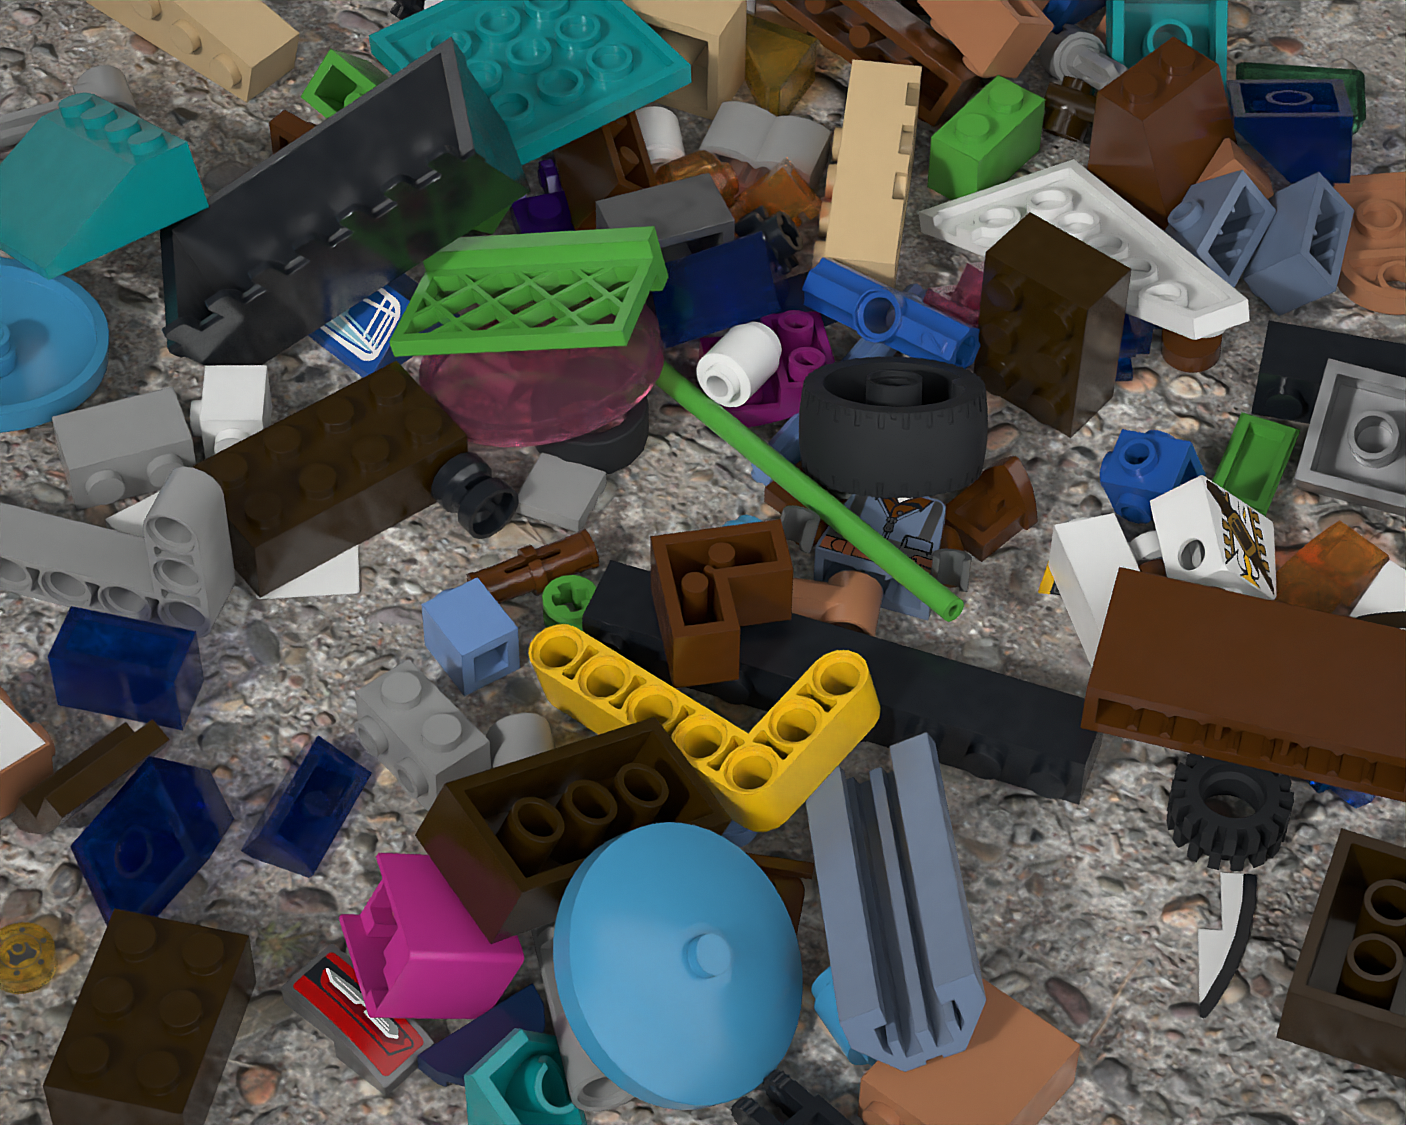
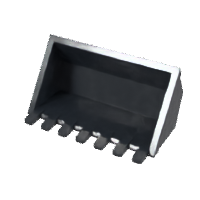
(338, 214)

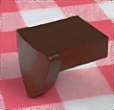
(993, 508)

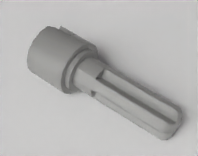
(1079, 56)

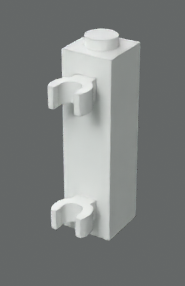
(1085, 568)

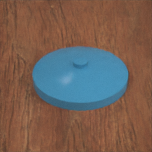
(49, 346)
(678, 966)

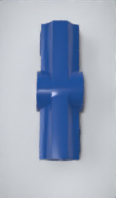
(863, 306)

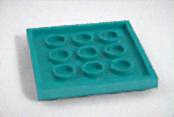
(545, 62)

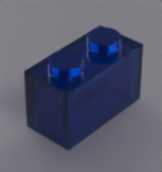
(126, 668)

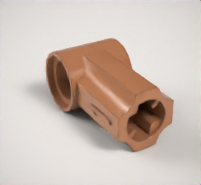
(846, 600)

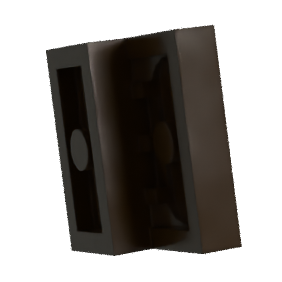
(87, 777)

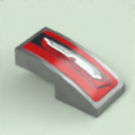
(331, 1000)

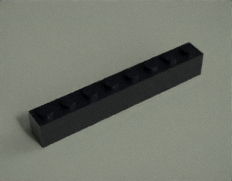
(974, 715)

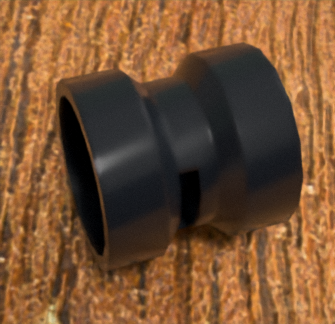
(468, 489)

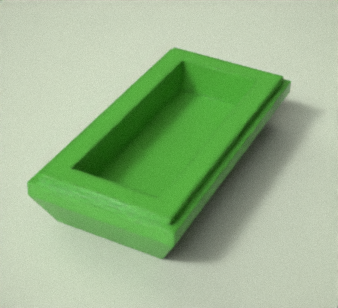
(1256, 460)

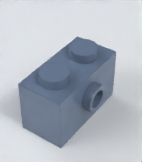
(1222, 223)
(1302, 246)

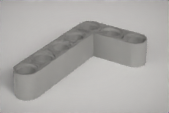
(168, 577)

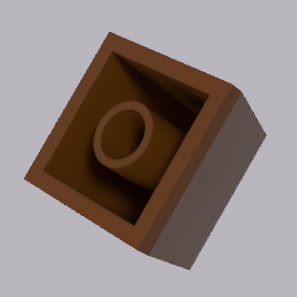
(1159, 128)

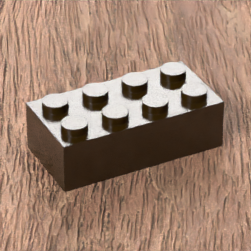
(332, 475)
(526, 826)

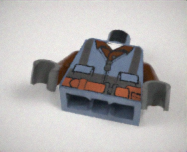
(908, 523)

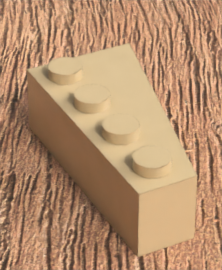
(871, 170)

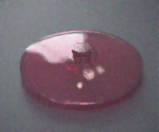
(544, 393)

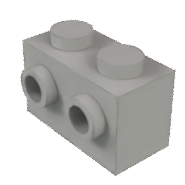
(418, 733)

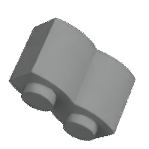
(758, 140)

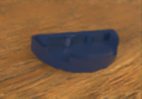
(461, 1050)

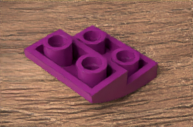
(803, 350)

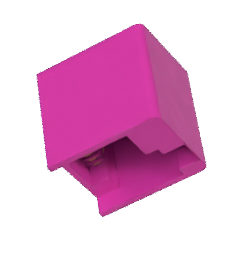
(422, 949)

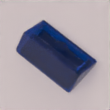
(307, 809)

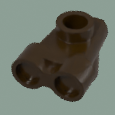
(1069, 109)

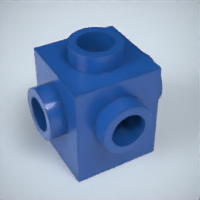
(1145, 468)

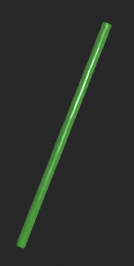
(811, 495)

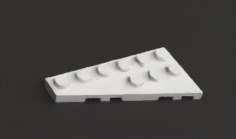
(1165, 280)

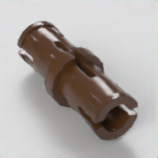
(538, 567)

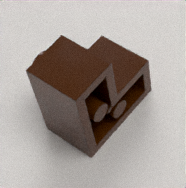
(712, 585)

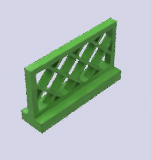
(548, 267)

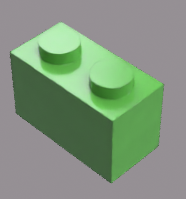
(986, 140)

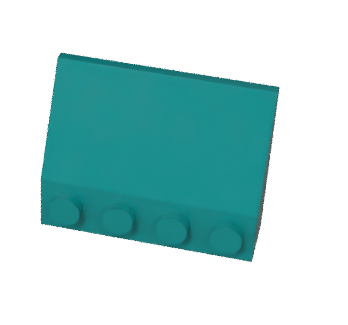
(91, 185)

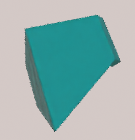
(520, 1084)

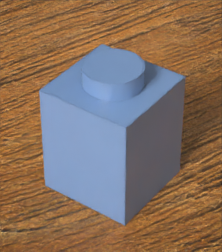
(470, 636)

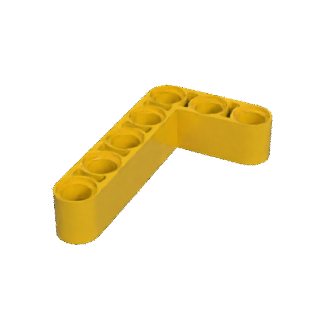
(782, 754)

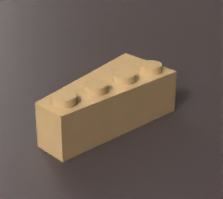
(227, 41)

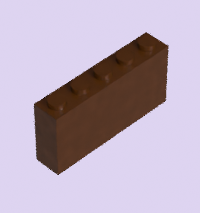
(1252, 683)

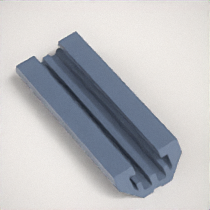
(896, 910)

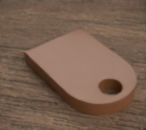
(1375, 242)

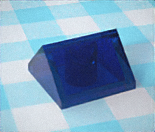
(720, 289)

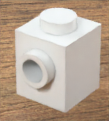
(232, 406)

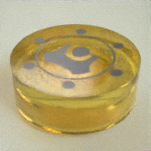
(26, 958)

